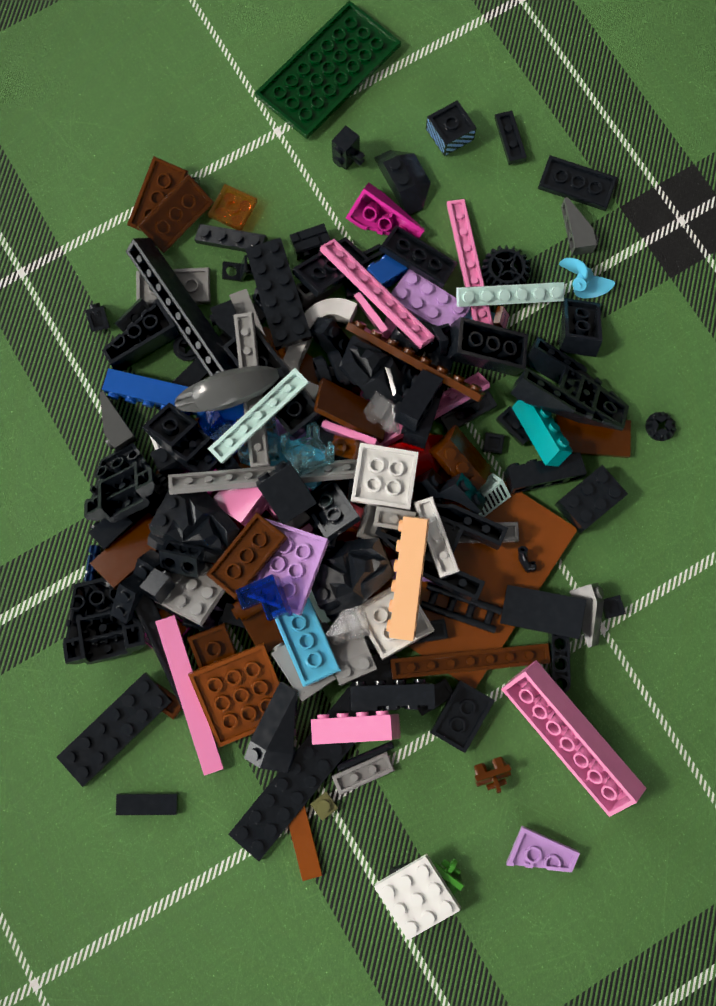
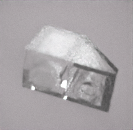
(381, 410)
(349, 625)

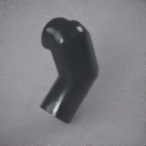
(523, 559)

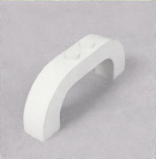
(337, 308)

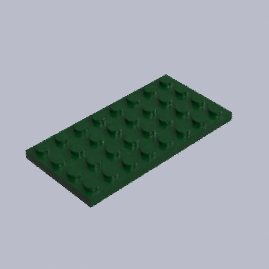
(327, 69)

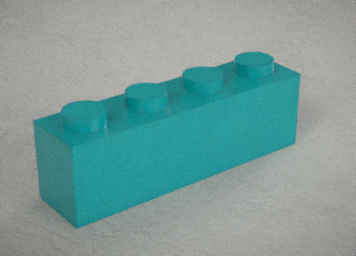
(543, 433)

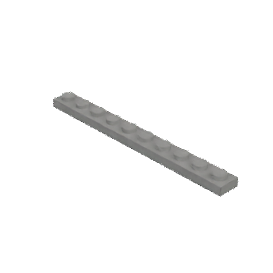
(248, 476)

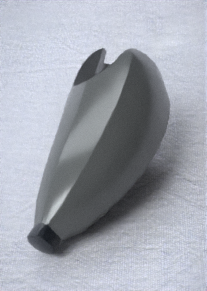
(228, 388)

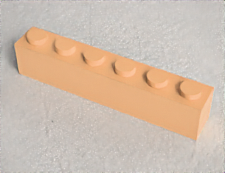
(408, 577)

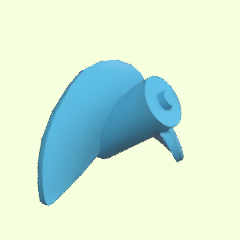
(585, 283)

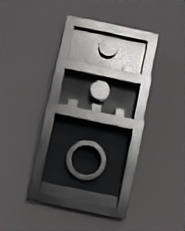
(182, 439)

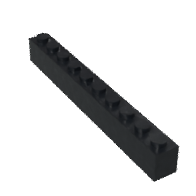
(180, 306)

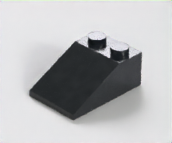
(580, 327)

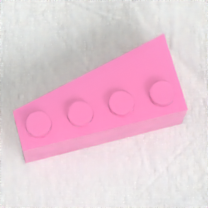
(355, 729)

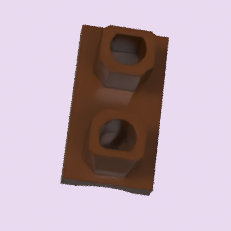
(346, 447)
(500, 771)

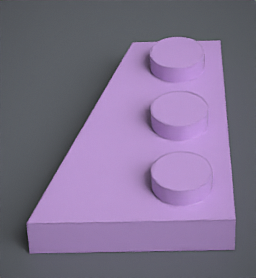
(539, 851)

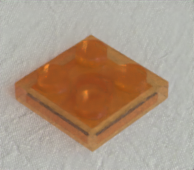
(232, 207)

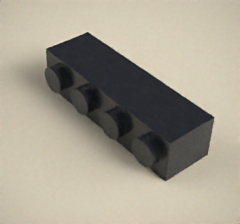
(536, 475)

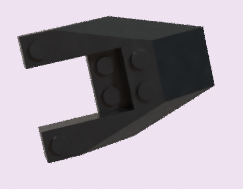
(577, 393)
(456, 522)

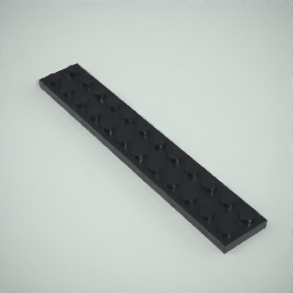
(292, 790)

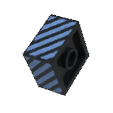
(450, 128)

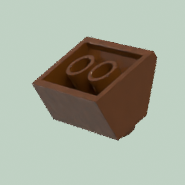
(458, 455)

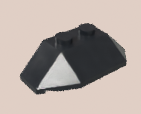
(405, 179)

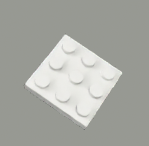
(384, 476)
(378, 614)
(417, 896)

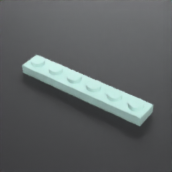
(510, 294)
(258, 415)

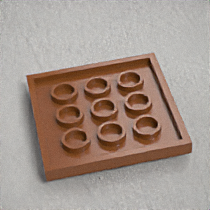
(235, 692)

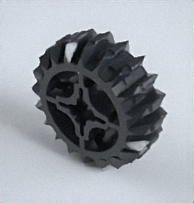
(497, 260)

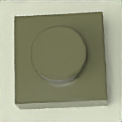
(324, 805)

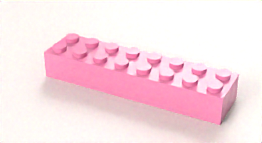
(574, 739)

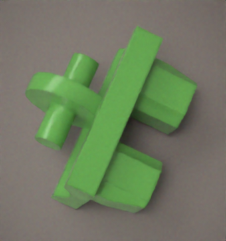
(451, 881)

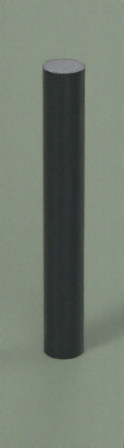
(365, 756)

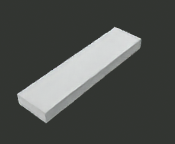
(437, 538)

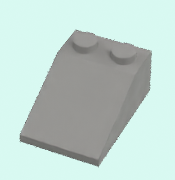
(354, 660)

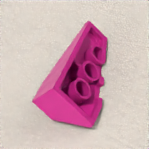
(380, 214)

